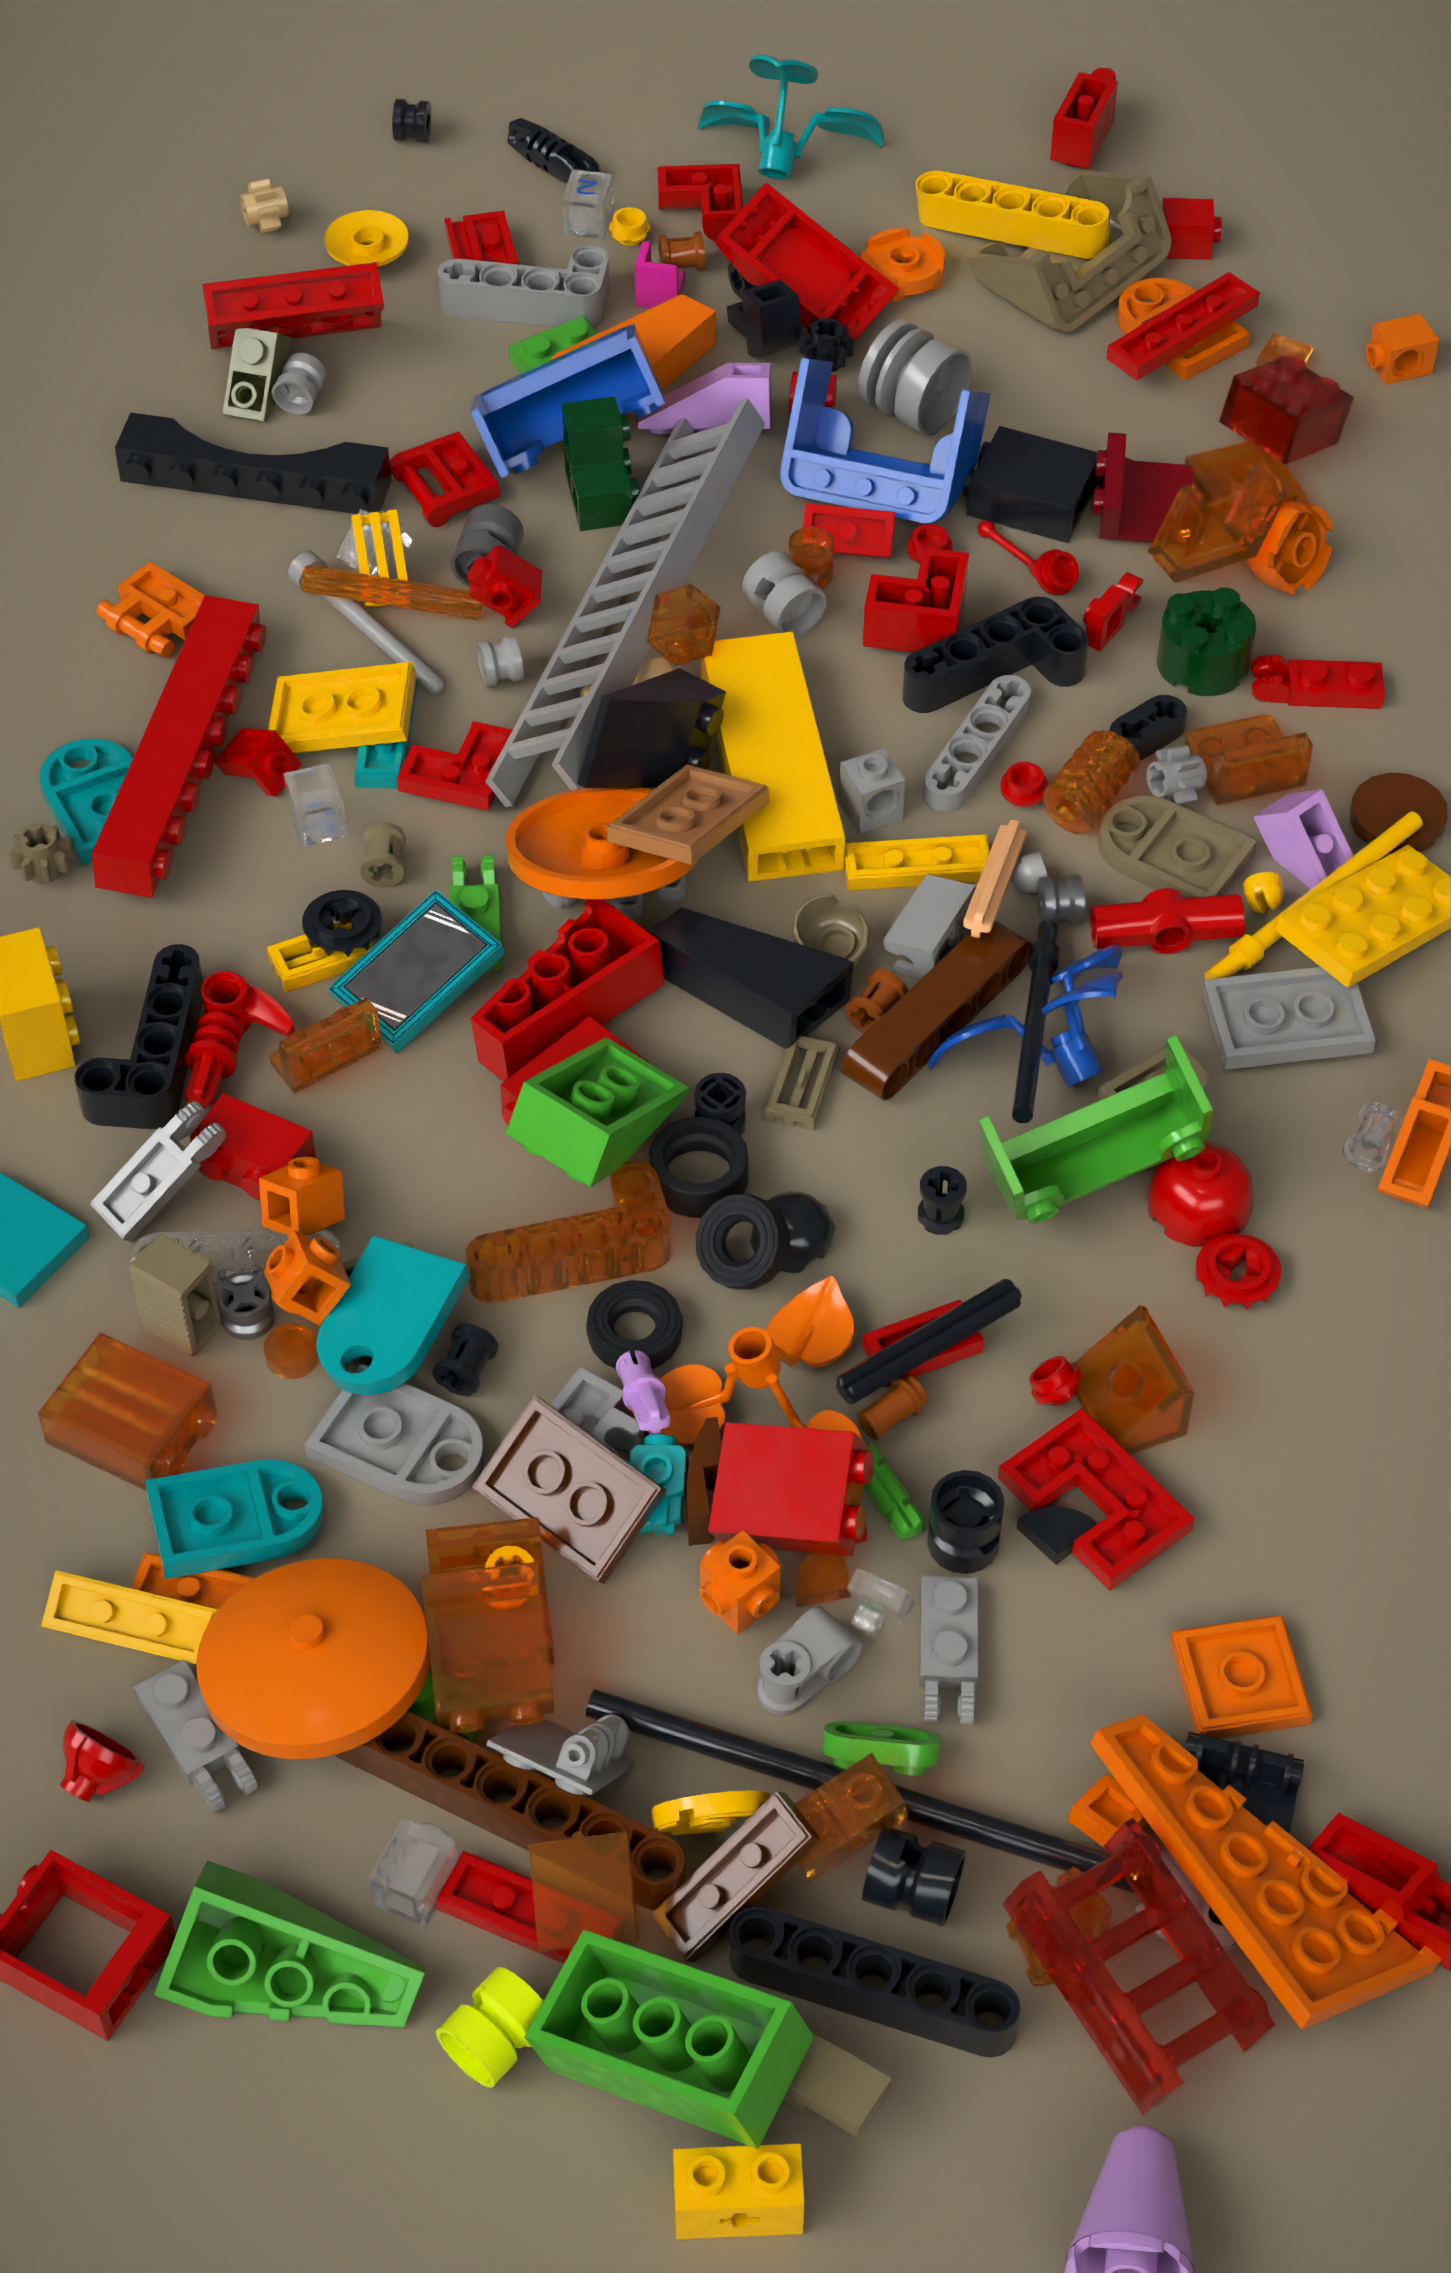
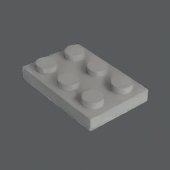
(1286, 1018)

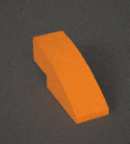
(1422, 1141)

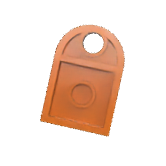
(1165, 294)

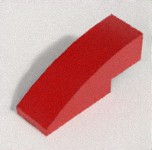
(1391, 1879)

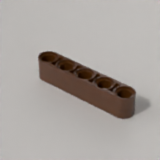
(935, 1009)

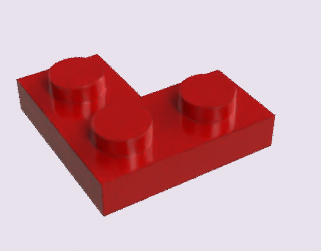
(454, 776)

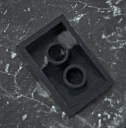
(652, 731)

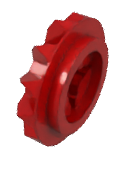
(1224, 1254)

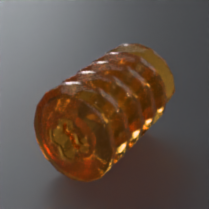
(1090, 780)

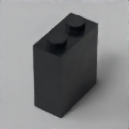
(1031, 484)

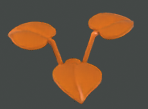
(809, 1328)

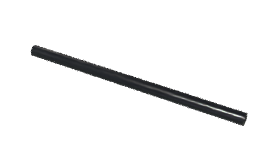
(814, 1773)

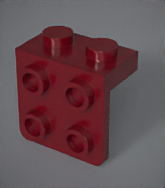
(1134, 492)

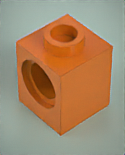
(1402, 348)

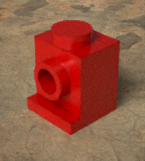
(505, 584)

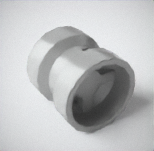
(299, 383)

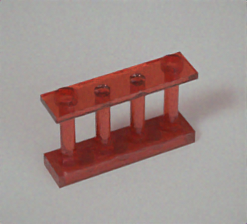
(1094, 1996)

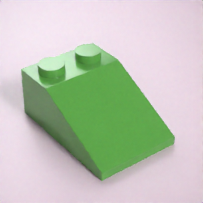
(593, 1110)

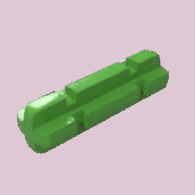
(893, 1498)

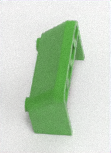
(1101, 1141)

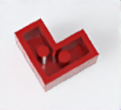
(918, 611)

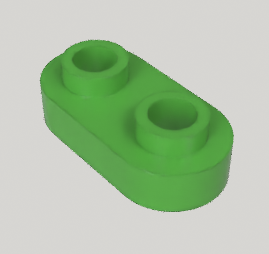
(904, 1748)

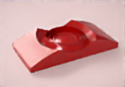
(781, 242)

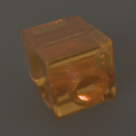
(683, 625)

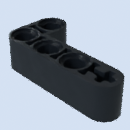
(1000, 645)
(150, 1084)

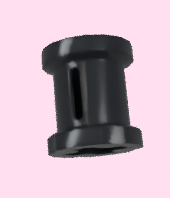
(931, 1191)
(465, 1359)

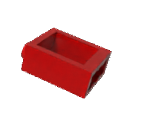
(124, 1975)

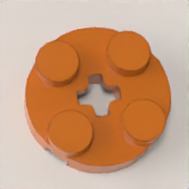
(920, 258)

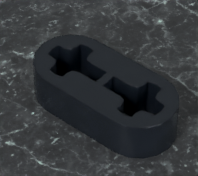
(1152, 733)

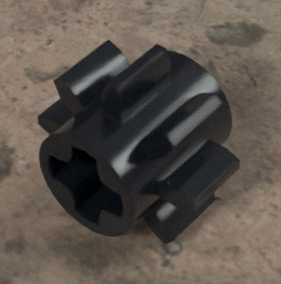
(828, 342)

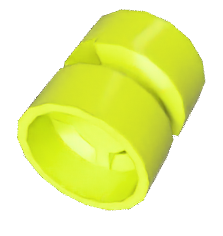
(486, 2034)

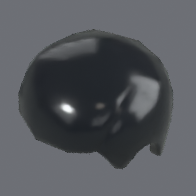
(808, 1225)

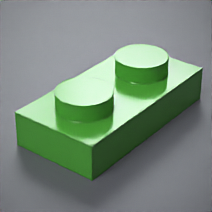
(541, 347)

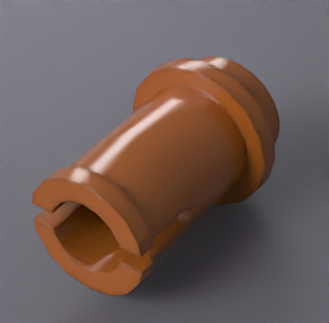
(893, 1407)

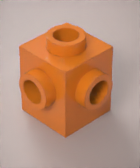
(306, 1276)
(740, 1580)

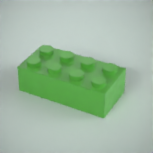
(670, 2037)

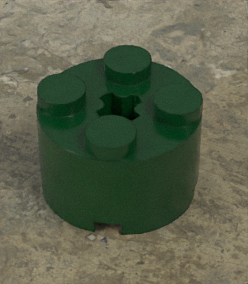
(1206, 641)

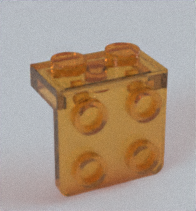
(1250, 758)

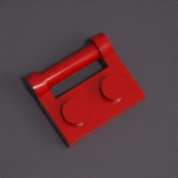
(456, 470)

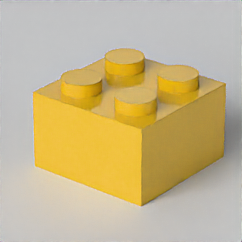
(34, 1006)

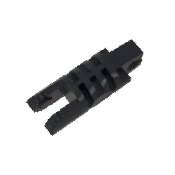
(548, 150)

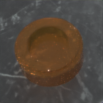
(291, 1351)

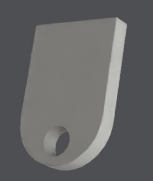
(397, 1443)

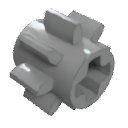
(1176, 774)

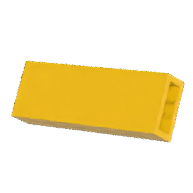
(775, 742)

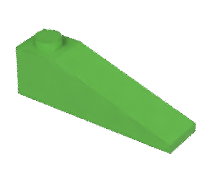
(275, 1956)

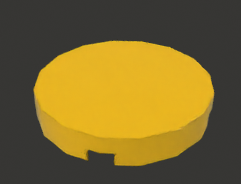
(706, 1812)

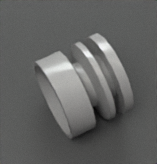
(914, 376)

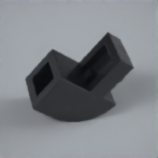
(767, 317)

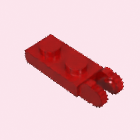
(1318, 682)

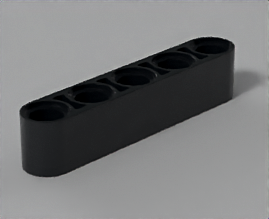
(891, 2005)

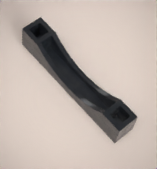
(333, 478)

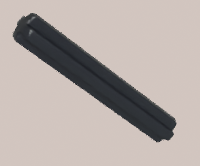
(928, 1341)

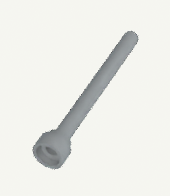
(369, 625)

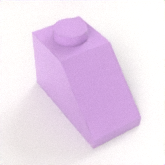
(1304, 836)

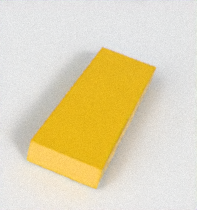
(909, 860)
(126, 1616)

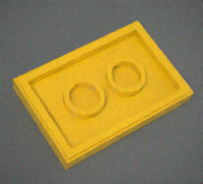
(344, 707)

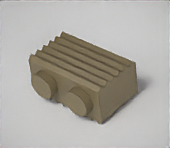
(175, 1294)

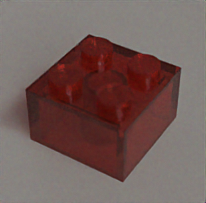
(1286, 409)

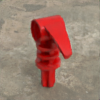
(229, 1012)

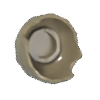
(832, 927)

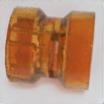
(812, 551)

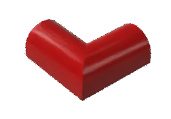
(708, 187)

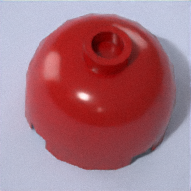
(1201, 1195)

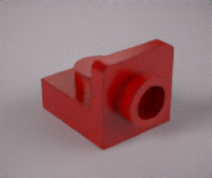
(259, 756)

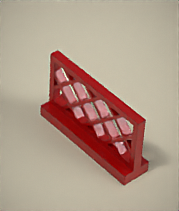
(295, 303)

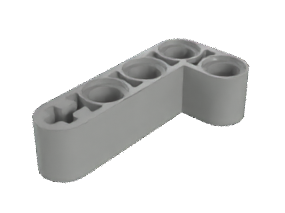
(527, 292)

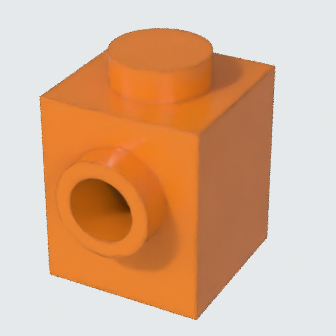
(302, 1197)

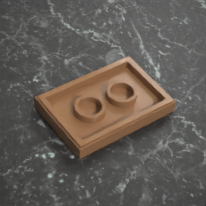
(688, 814)

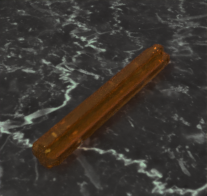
(390, 592)

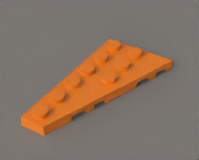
(1266, 1888)

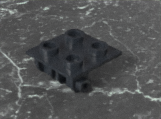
(1261, 1776)

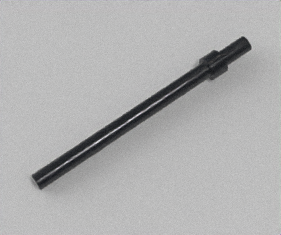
(1043, 963)

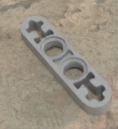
(972, 740)

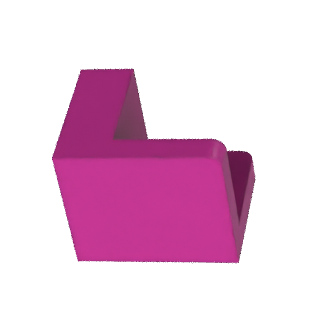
(655, 281)

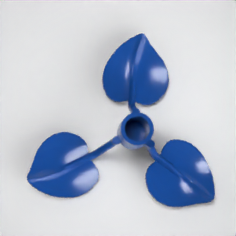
(1072, 1048)

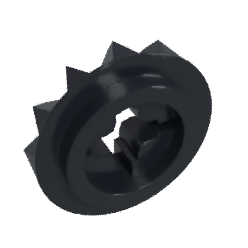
(344, 907)

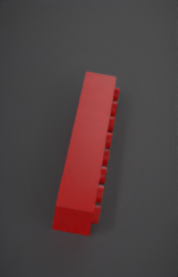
(178, 748)

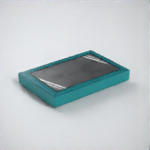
(419, 969)

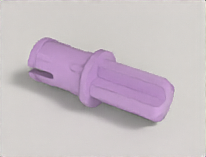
(643, 1392)

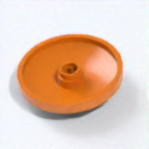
(566, 853)
(313, 1658)

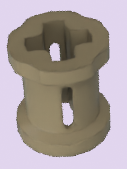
(383, 854)

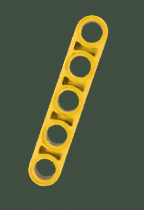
(1013, 214)

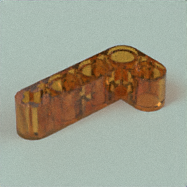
(577, 1247)

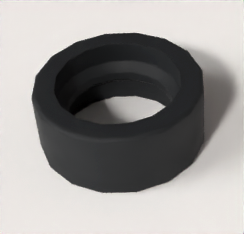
(699, 1135)

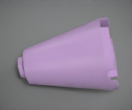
(1134, 2211)

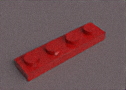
(1182, 326)

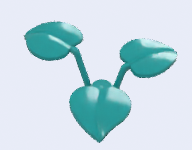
(779, 148)

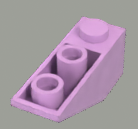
(714, 398)

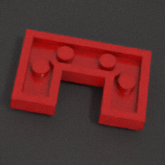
(1139, 1511)

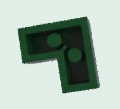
(597, 462)

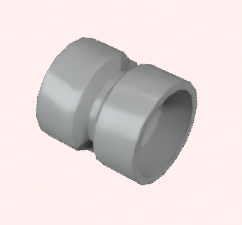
(784, 593)

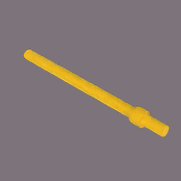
(1250, 949)

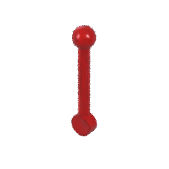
(987, 530)

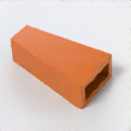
(672, 334)

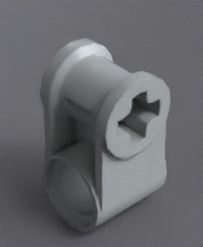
(805, 1661)

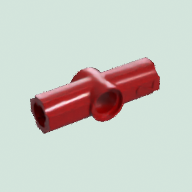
(1167, 921)

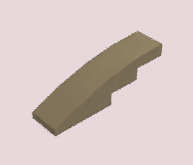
(837, 2087)

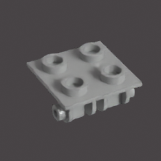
(577, 1761)

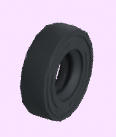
(713, 1233)
(634, 1297)

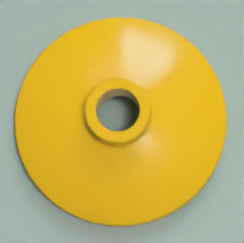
(366, 238)

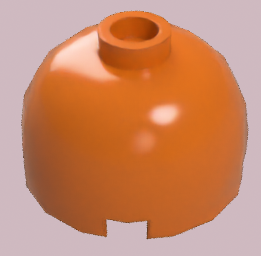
(1294, 548)

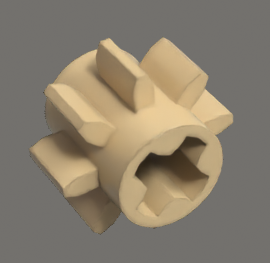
(264, 205)

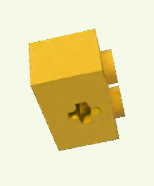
(738, 2191)

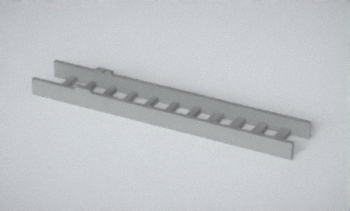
(548, 706)

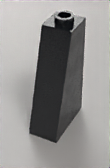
(753, 976)

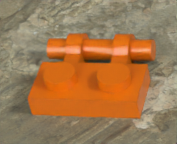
(158, 596)

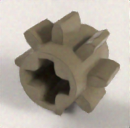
(41, 853)

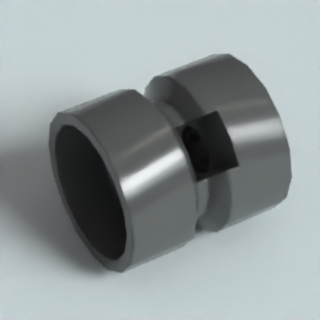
(483, 531)

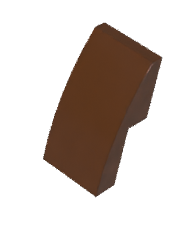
(702, 1481)

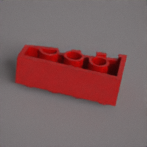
(591, 970)

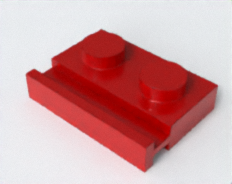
(481, 238)

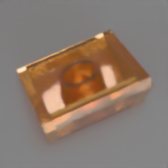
(1135, 1385)

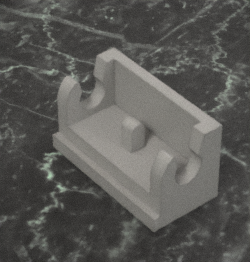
(929, 925)

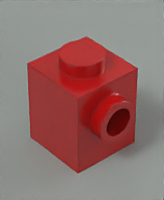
(1191, 227)

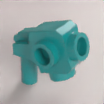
(668, 1466)

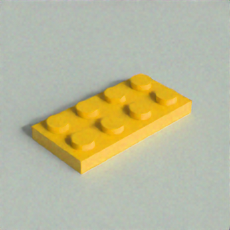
(1372, 916)

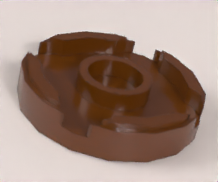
(1388, 798)

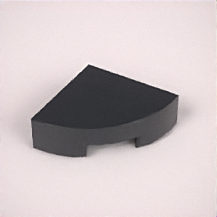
(1054, 1529)

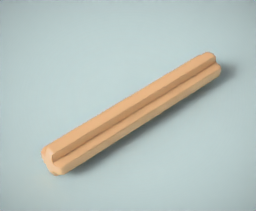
(994, 879)

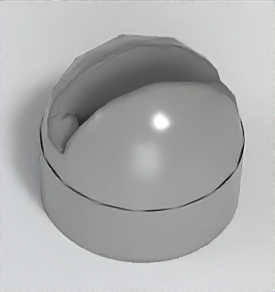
(1027, 873)

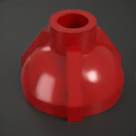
(95, 1762)

